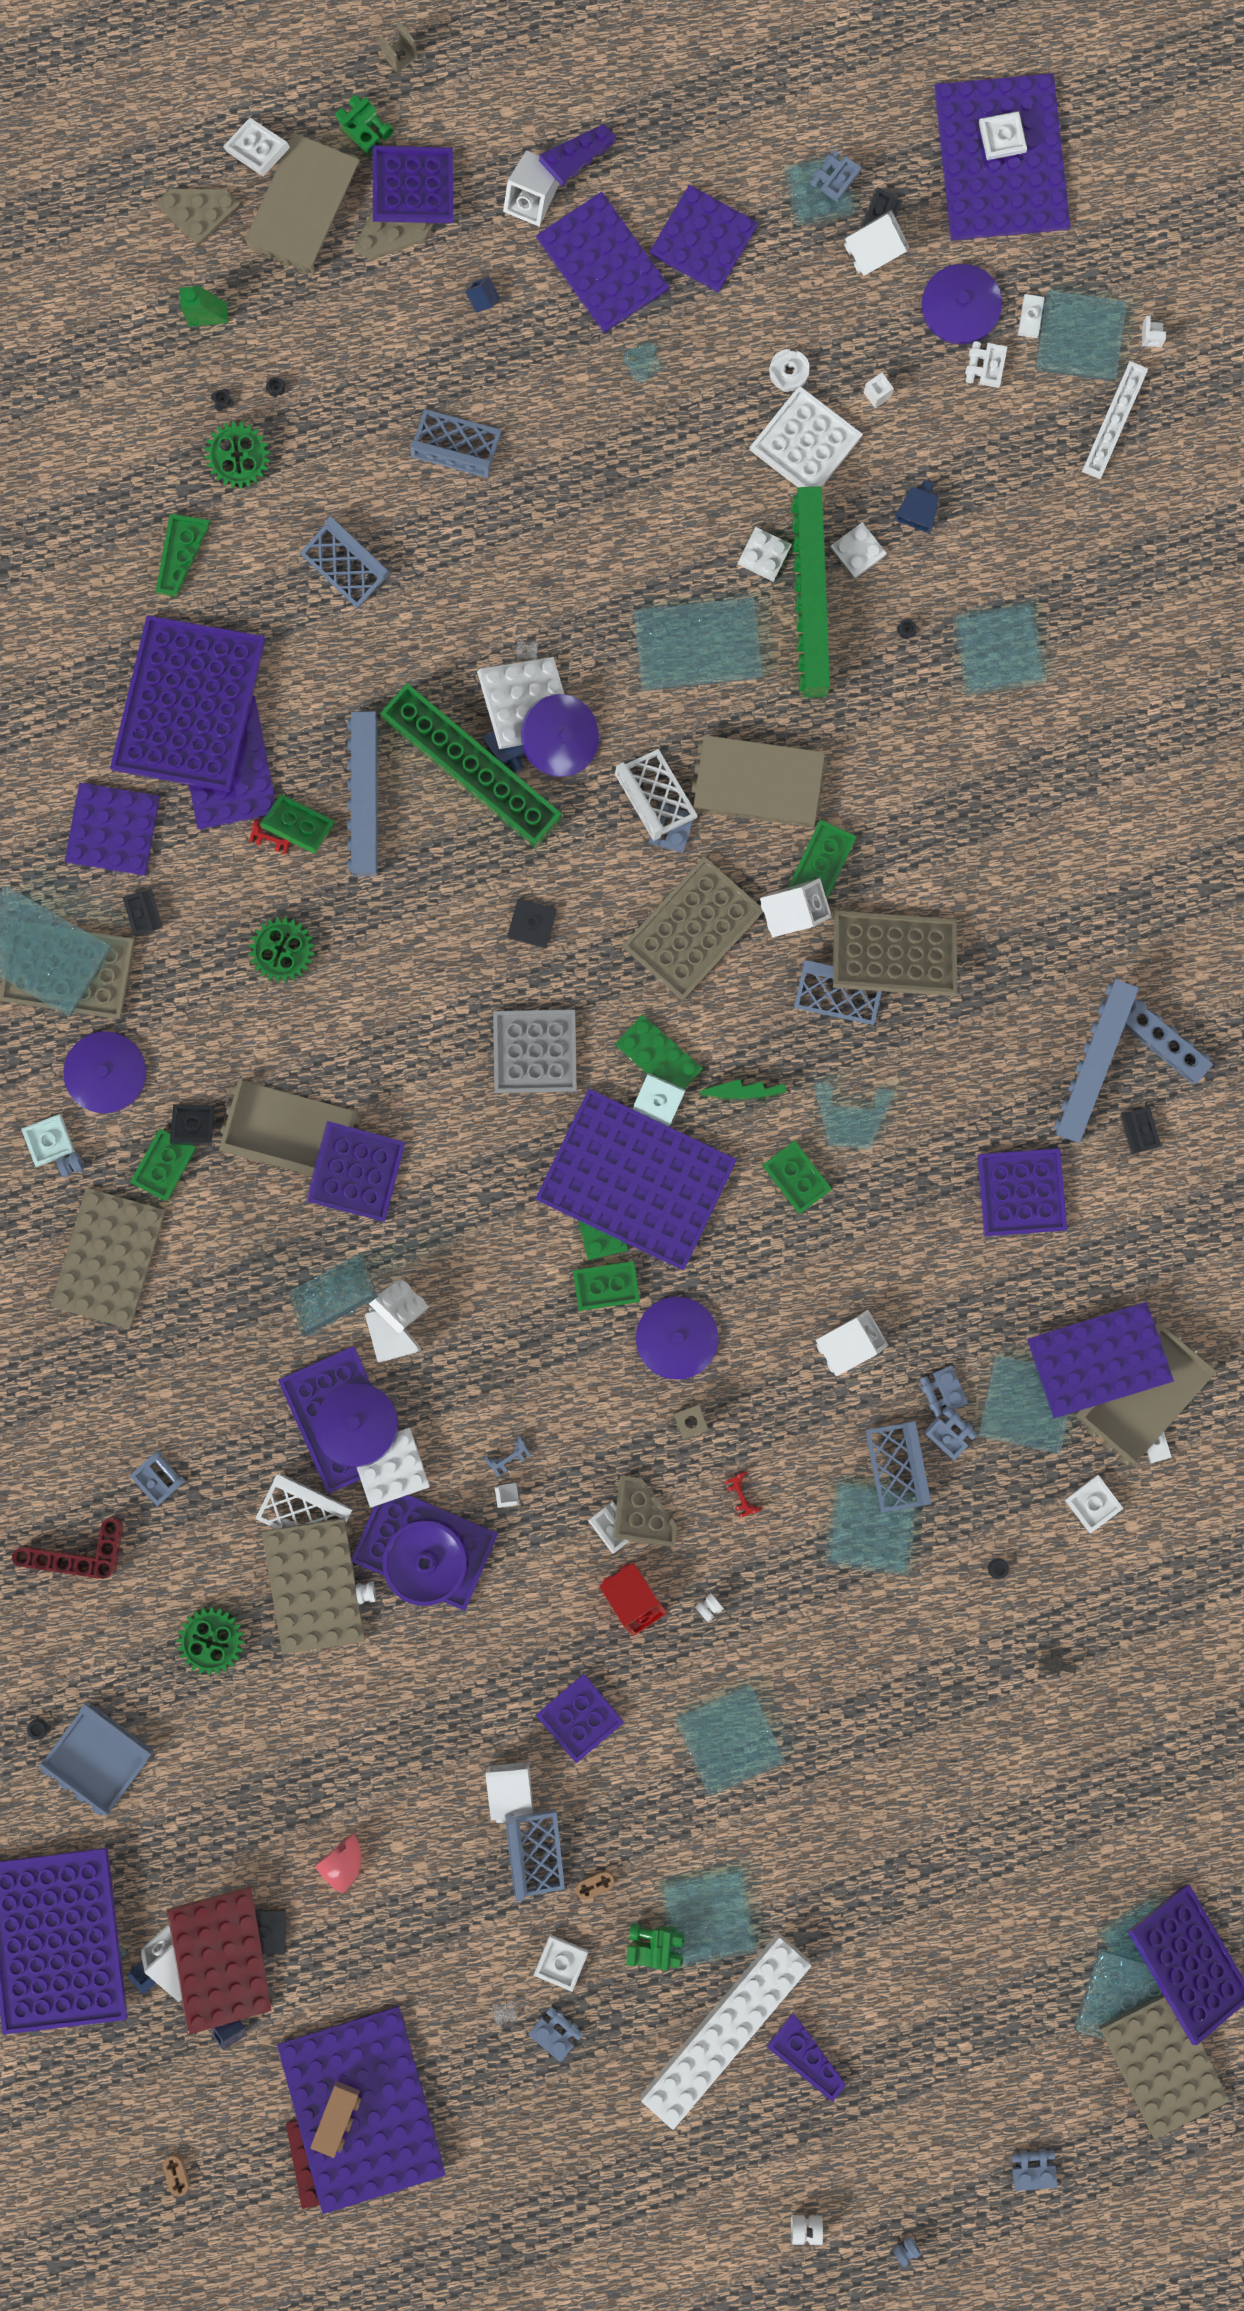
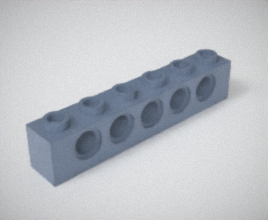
(1144, 1033)

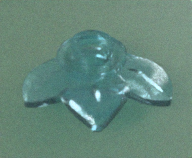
(645, 362)

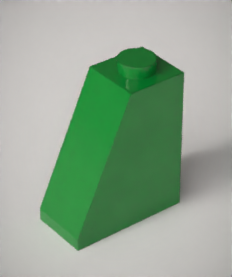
(202, 307)

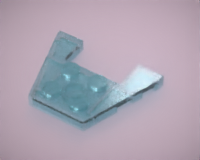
(851, 1126)

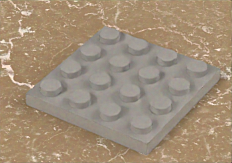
(534, 1051)

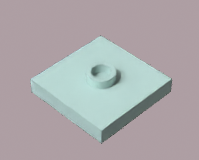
(658, 1099)
(48, 1140)

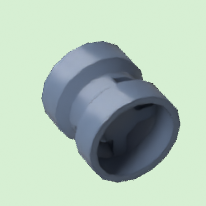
(69, 1164)
(903, 2255)

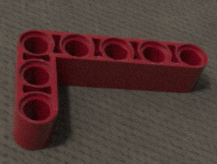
(75, 1560)

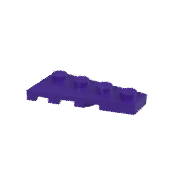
(572, 155)
(801, 2053)

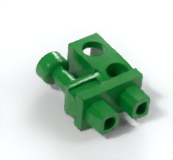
(358, 122)
(660, 1950)

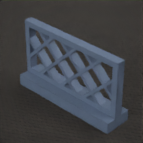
(448, 457)
(357, 550)
(825, 970)
(915, 1461)
(516, 1853)

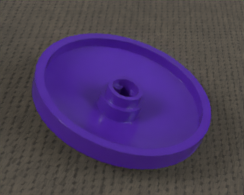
(961, 304)
(559, 735)
(104, 1072)
(677, 1338)
(356, 1425)
(424, 1563)

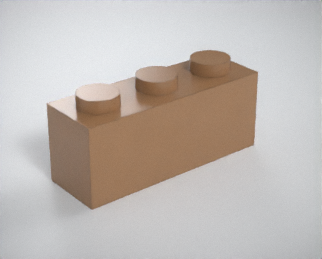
(336, 2120)

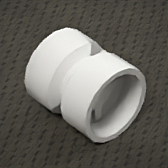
(799, 2229)

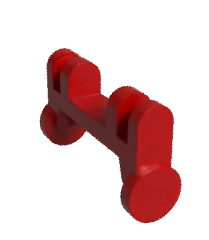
(256, 830)
(749, 1508)

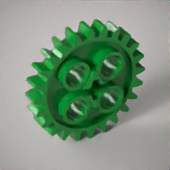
(219, 457)
(264, 943)
(215, 1621)

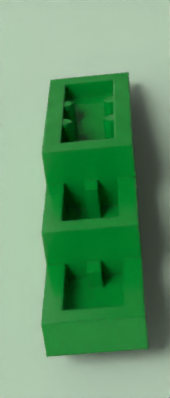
(735, 1091)

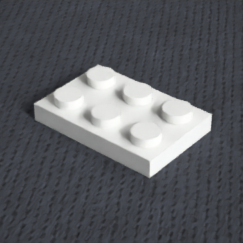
(256, 146)
(399, 1305)

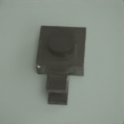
(1052, 1664)

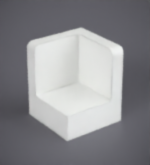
(1152, 333)
(878, 390)
(507, 1495)

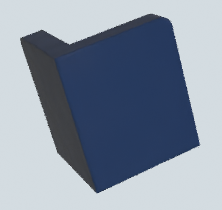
(482, 294)
(140, 1978)
(229, 2033)

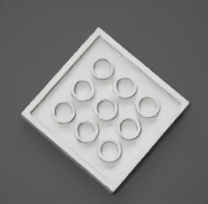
(805, 440)
(513, 690)

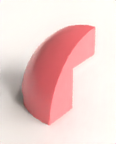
(342, 1864)

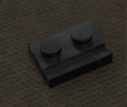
(880, 204)
(142, 912)
(1140, 1130)

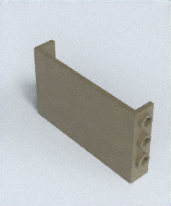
(301, 203)
(758, 781)
(279, 1126)
(1139, 1419)

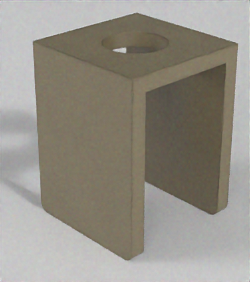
(405, 43)
(680, 1420)

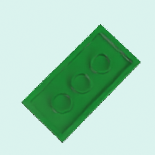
(824, 856)
(657, 1054)

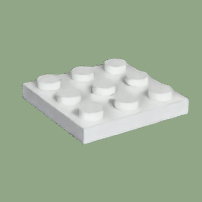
(396, 1473)

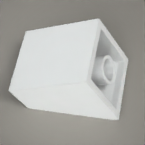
(529, 190)
(876, 243)
(795, 908)
(386, 1340)
(851, 1343)
(509, 1790)
(160, 1962)

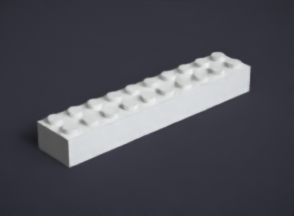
(725, 2030)

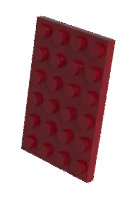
(219, 1960)

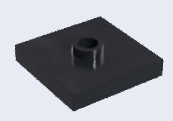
(532, 923)
(192, 1125)
(272, 1930)

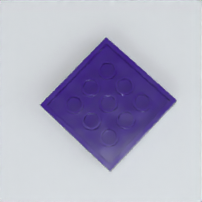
(412, 184)
(703, 238)
(112, 829)
(355, 1171)
(1022, 1192)

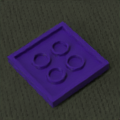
(579, 1718)

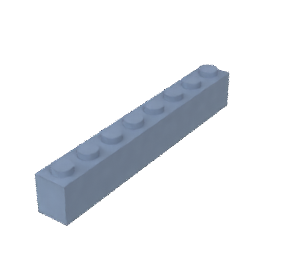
(364, 794)
(1096, 1061)

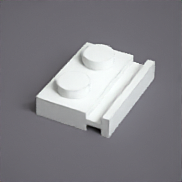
(603, 1524)

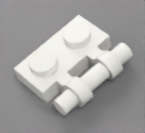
(992, 367)

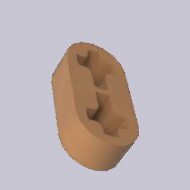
(597, 1889)
(171, 2176)

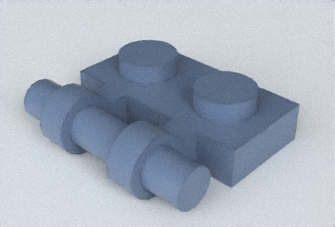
(840, 179)
(949, 1388)
(945, 1438)
(552, 2039)
(1034, 2176)

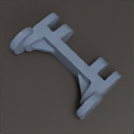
(496, 1463)

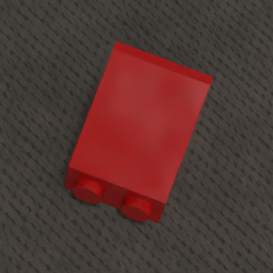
(632, 1599)

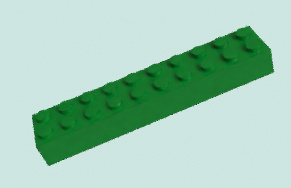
(811, 591)
(471, 765)

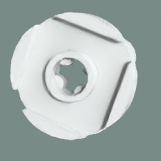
(777, 370)

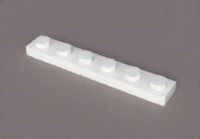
(1115, 420)

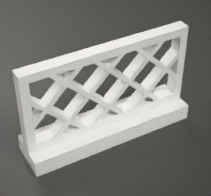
(639, 799)
(307, 1495)

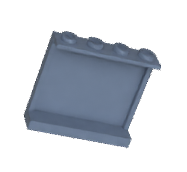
(96, 1759)

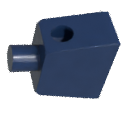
(918, 508)
(506, 755)

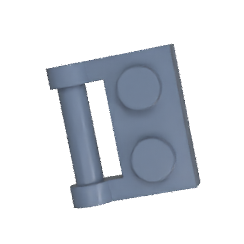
(676, 838)
(152, 1483)

